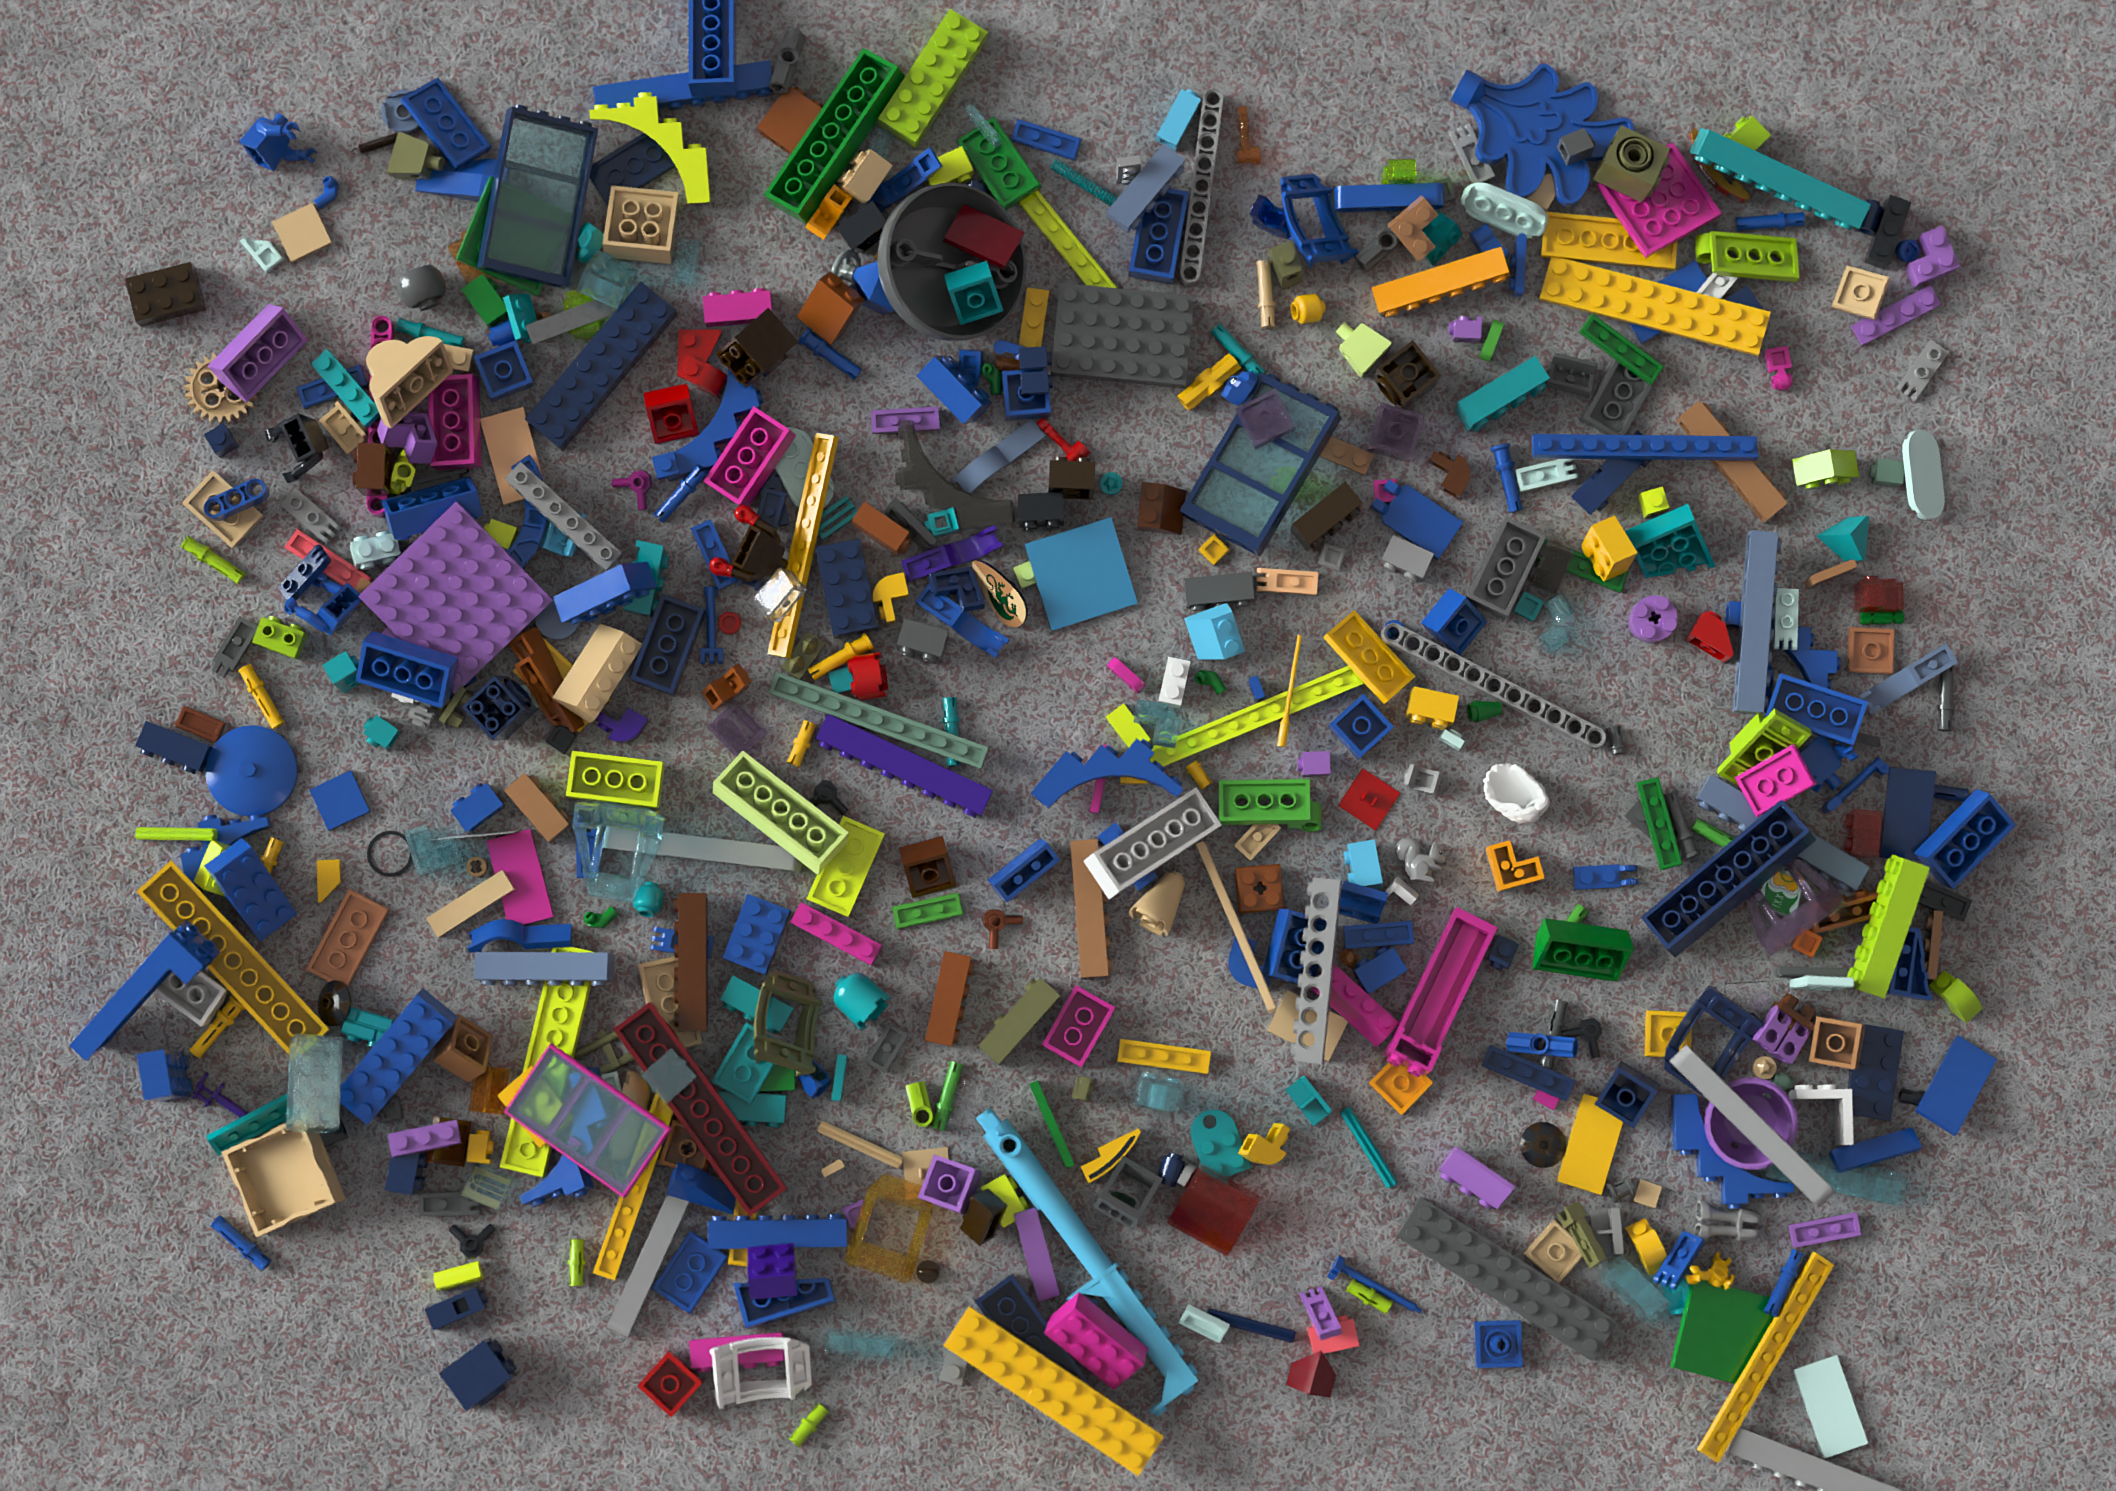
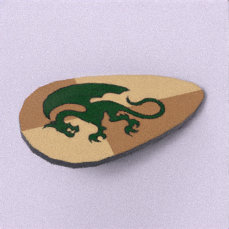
(1001, 594)

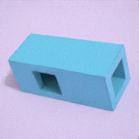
(1178, 119)

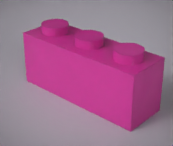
(735, 307)

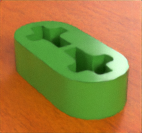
(1491, 340)

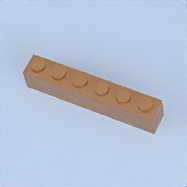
(1743, 476)
(1089, 913)

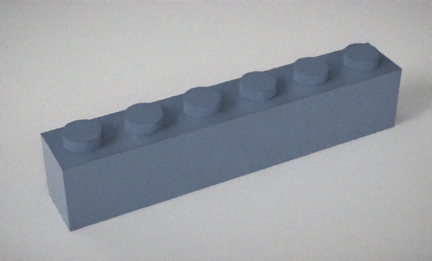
(544, 967)

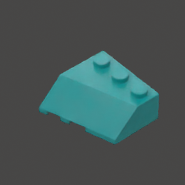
(1669, 543)

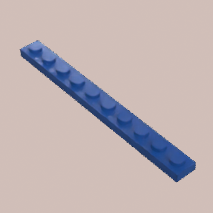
(1644, 447)

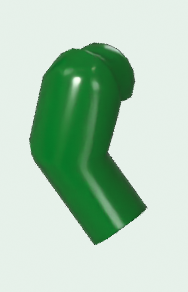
(994, 376)
(1210, 678)

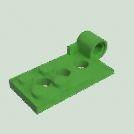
(1300, 814)

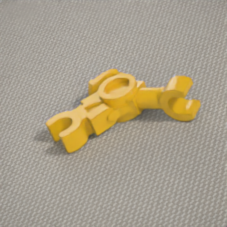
(1716, 1275)

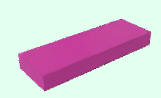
(1097, 795)

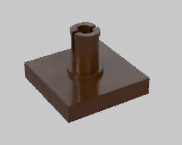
(455, 1154)

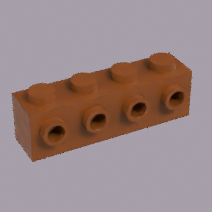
(1855, 911)

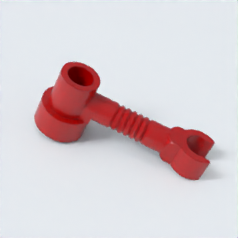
(1073, 452)

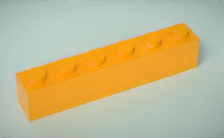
(1440, 282)

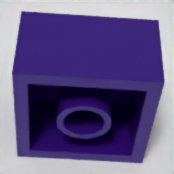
(772, 1271)

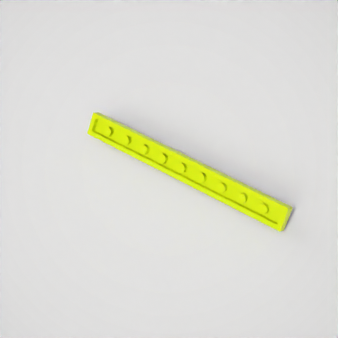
(1257, 716)

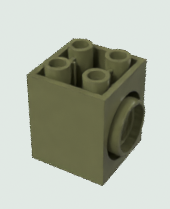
(1632, 164)

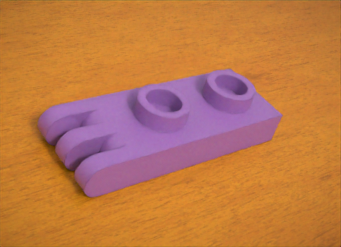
(1321, 1314)

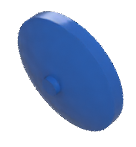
(251, 770)

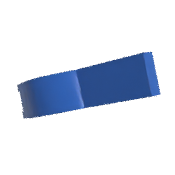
(962, 622)
(527, 936)

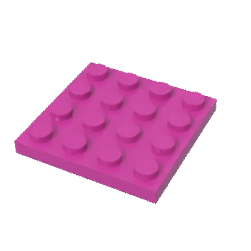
(1671, 212)

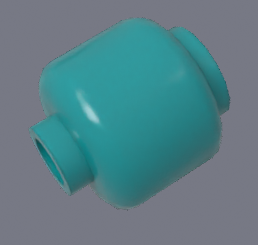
(649, 900)

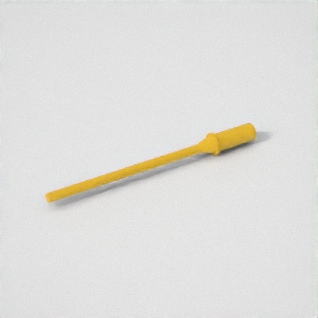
(1284, 724)

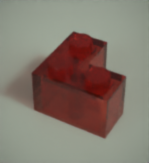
(1878, 595)

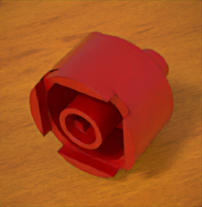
(868, 676)

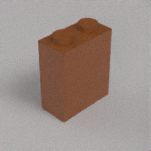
(789, 119)
(830, 307)
(882, 530)

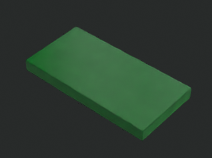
(1000, 167)

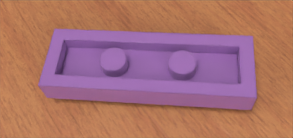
(889, 420)
(424, 1138)
(1824, 1229)

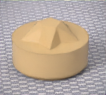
(1764, 1067)

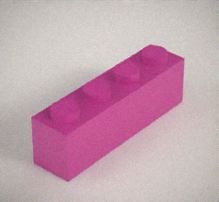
(836, 934)
(1359, 1008)
(702, 1358)

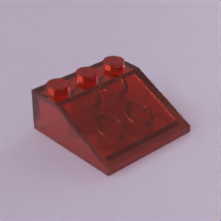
(1213, 1209)

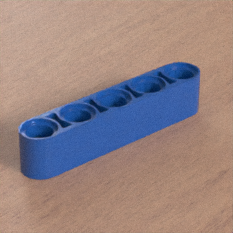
(1386, 196)

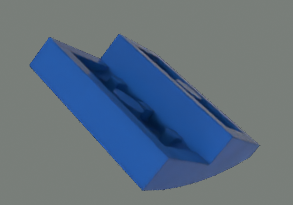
(1362, 902)

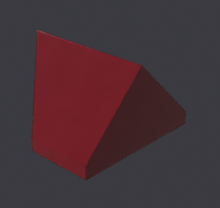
(1312, 1375)

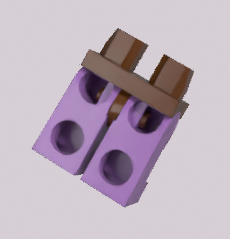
(1785, 1029)

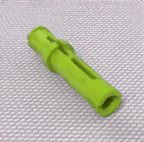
(206, 555)

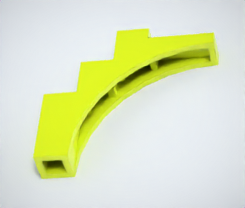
(644, 116)

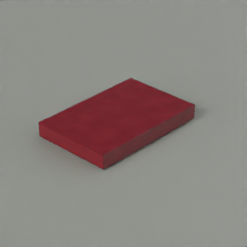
(983, 237)

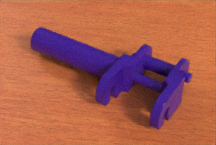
(219, 1098)

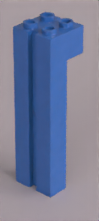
(180, 952)

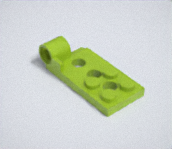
(1713, 249)

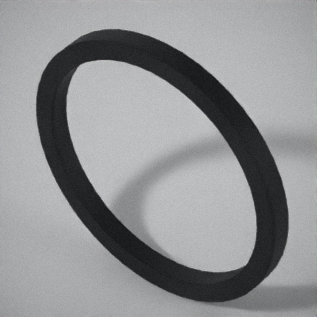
(369, 854)

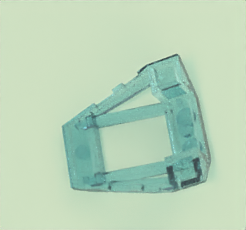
(622, 816)

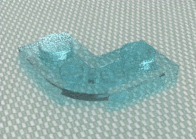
(1160, 716)

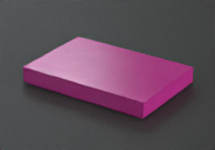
(1775, 779)

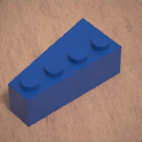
(759, 1312)

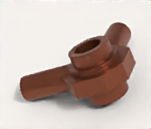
(994, 921)

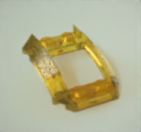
(880, 1259)

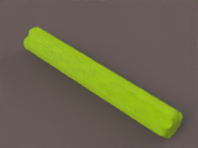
(196, 834)

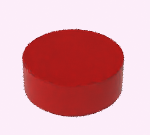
(729, 623)

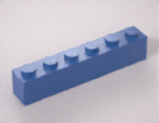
(765, 1231)

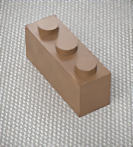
(538, 807)

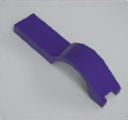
(951, 554)

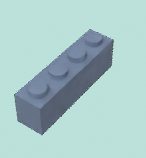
(1145, 188)

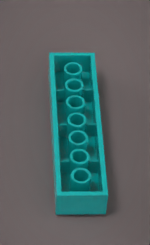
(1777, 177)

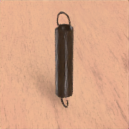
(377, 143)

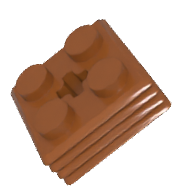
(1271, 898)
(673, 1151)

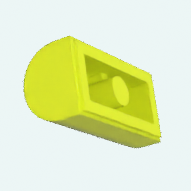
(458, 1276)

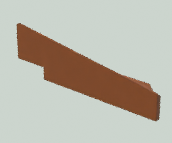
(542, 677)

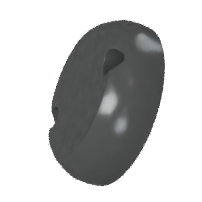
(916, 259)

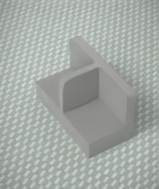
(1607, 1229)

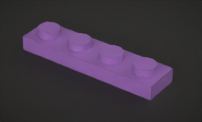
(1896, 315)

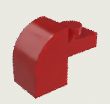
(703, 375)

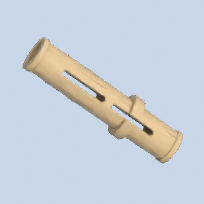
(1266, 303)

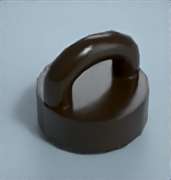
(927, 1271)

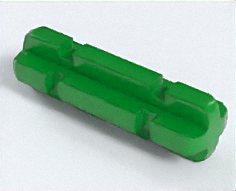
(1882, 617)

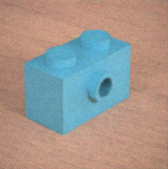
(1363, 864)

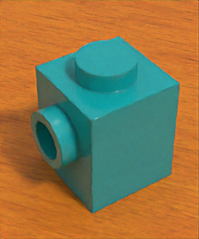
(380, 732)

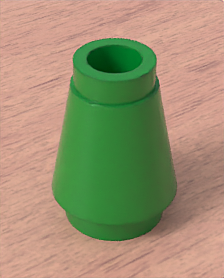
(1483, 710)

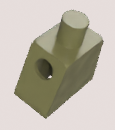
(413, 159)
(1285, 264)

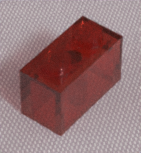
(1863, 833)

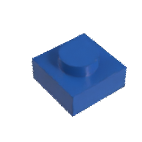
(665, 465)

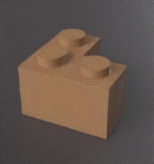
(1409, 227)

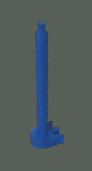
(1339, 1265)

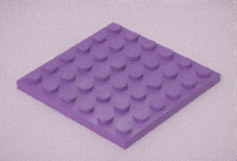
(457, 593)

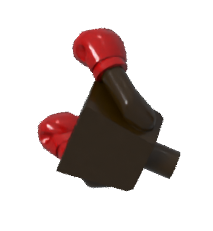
(758, 552)

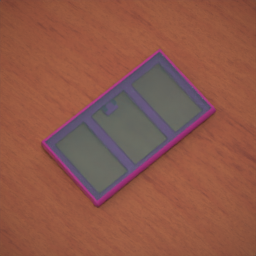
(588, 1120)

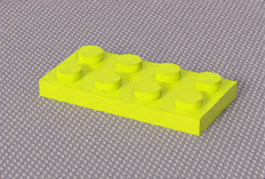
(845, 875)

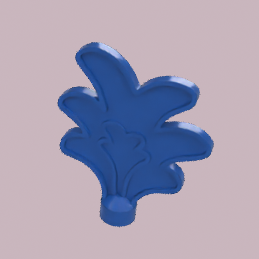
(1526, 126)

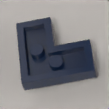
(958, 582)

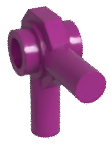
(639, 482)

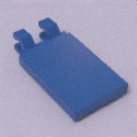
(1417, 518)

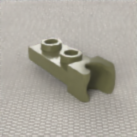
(1083, 1089)
(1574, 1219)

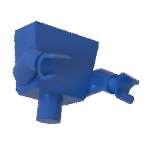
(269, 141)
(331, 613)
(1825, 760)

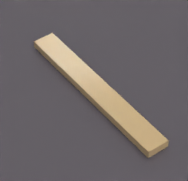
(1236, 927)

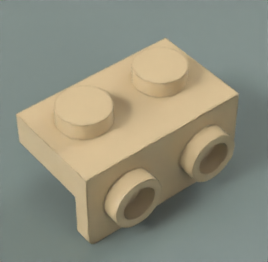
(344, 428)

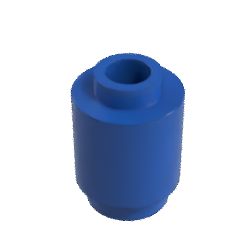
(501, 334)

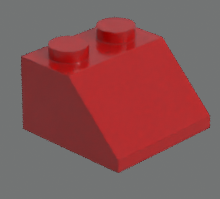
(671, 413)
(1711, 636)

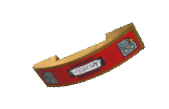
(1733, 191)

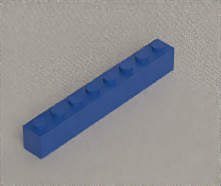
(674, 89)

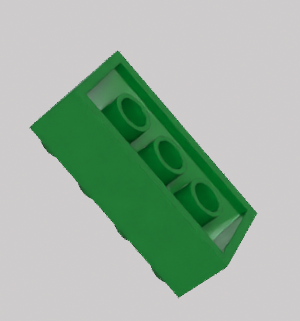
(1581, 950)

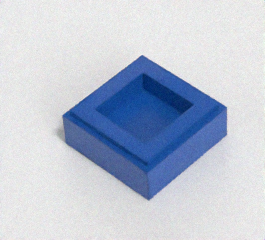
(1256, 688)

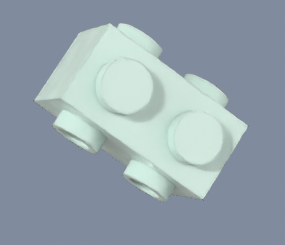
(375, 550)

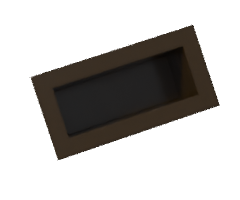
(983, 1216)

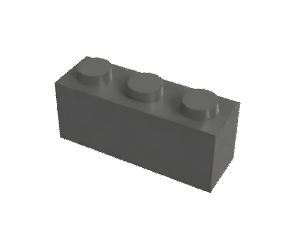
(1218, 590)

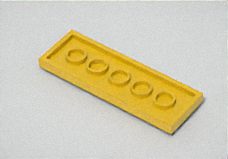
(1598, 241)

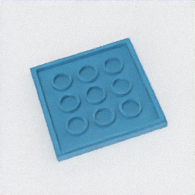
(1081, 573)

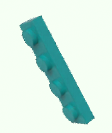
(346, 388)
(249, 1125)

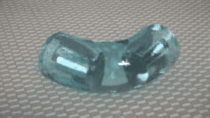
(1561, 626)

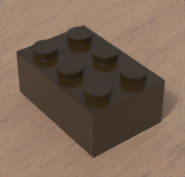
(165, 294)
(1072, 478)
(1326, 517)

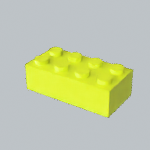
(615, 779)

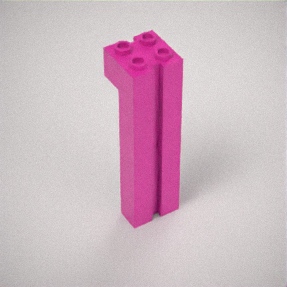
(1439, 993)

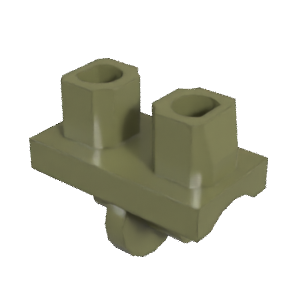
(449, 715)

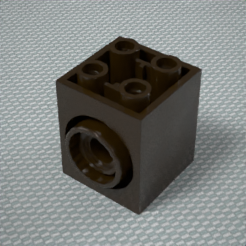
(757, 348)
(1406, 376)

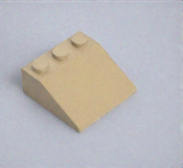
(641, 224)

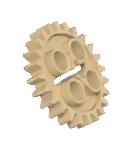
(225, 407)

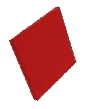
(1369, 799)

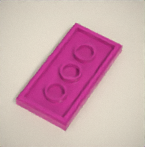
(519, 859)

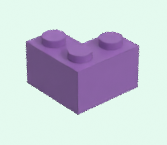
(1937, 260)
(412, 433)

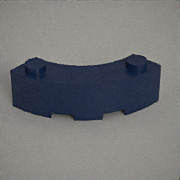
(1602, 484)

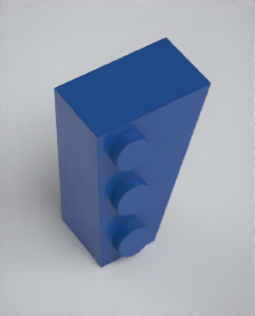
(1910, 975)

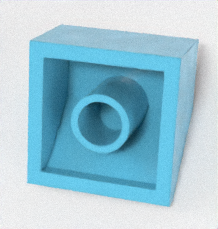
(1214, 633)

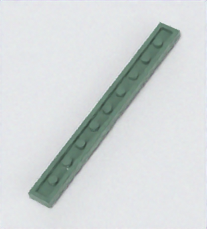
(879, 720)

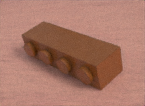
(948, 998)

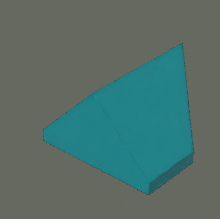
(1848, 538)

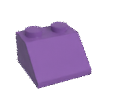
(949, 1184)

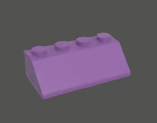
(258, 352)

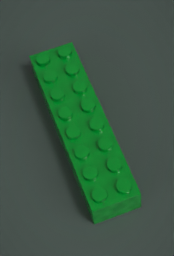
(834, 136)

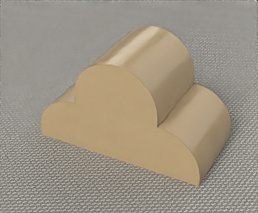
(405, 374)

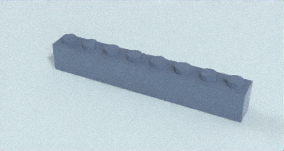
(1755, 622)
(1820, 855)

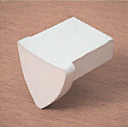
(1402, 890)

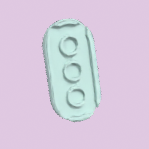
(1504, 210)
(794, 467)
(1923, 474)

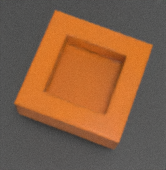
(1807, 943)

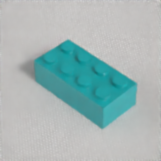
(1501, 394)

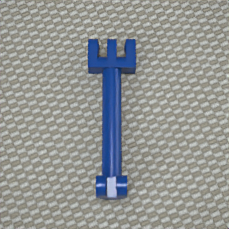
(711, 650)
(1877, 765)

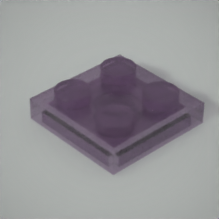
(1265, 419)

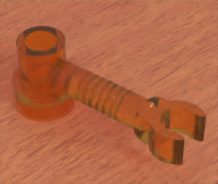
(1247, 154)

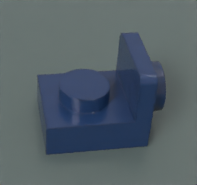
(1502, 953)

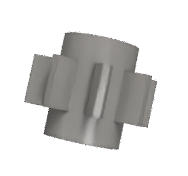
(422, 714)

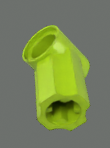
(919, 1102)

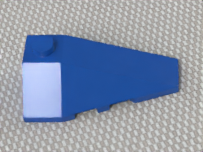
(464, 183)

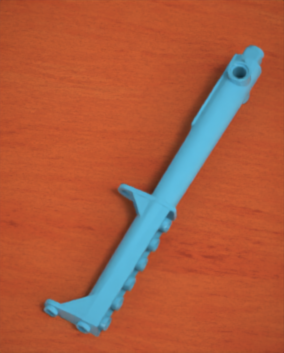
(1106, 1279)

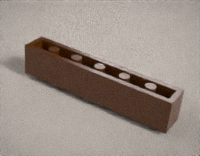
(692, 962)

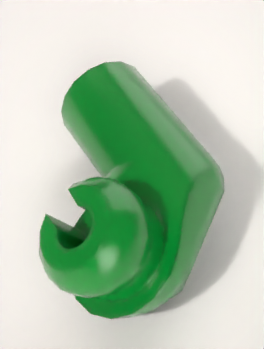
(600, 920)

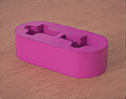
(1126, 675)

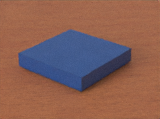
(340, 800)

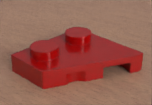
(697, 343)

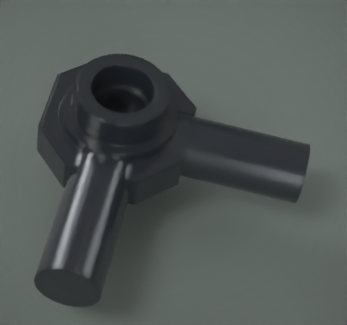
(826, 793)
(1589, 1031)
(471, 1245)

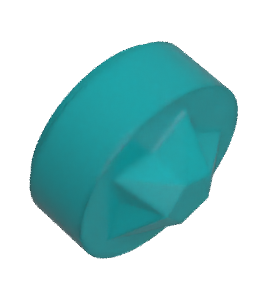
(1111, 483)

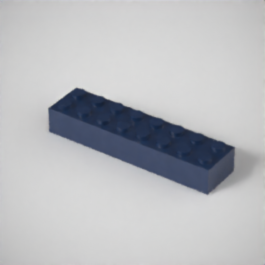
(601, 366)
(1728, 878)

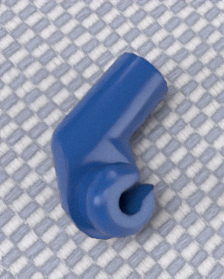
(330, 192)

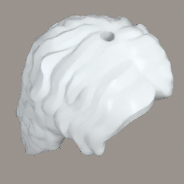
(1515, 793)

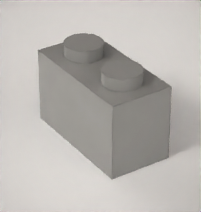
(1406, 558)

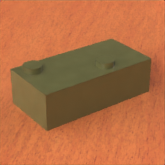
(1019, 1020)

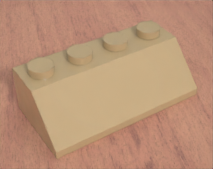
(597, 672)

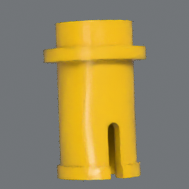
(1198, 774)

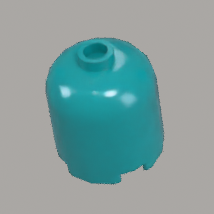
(860, 999)

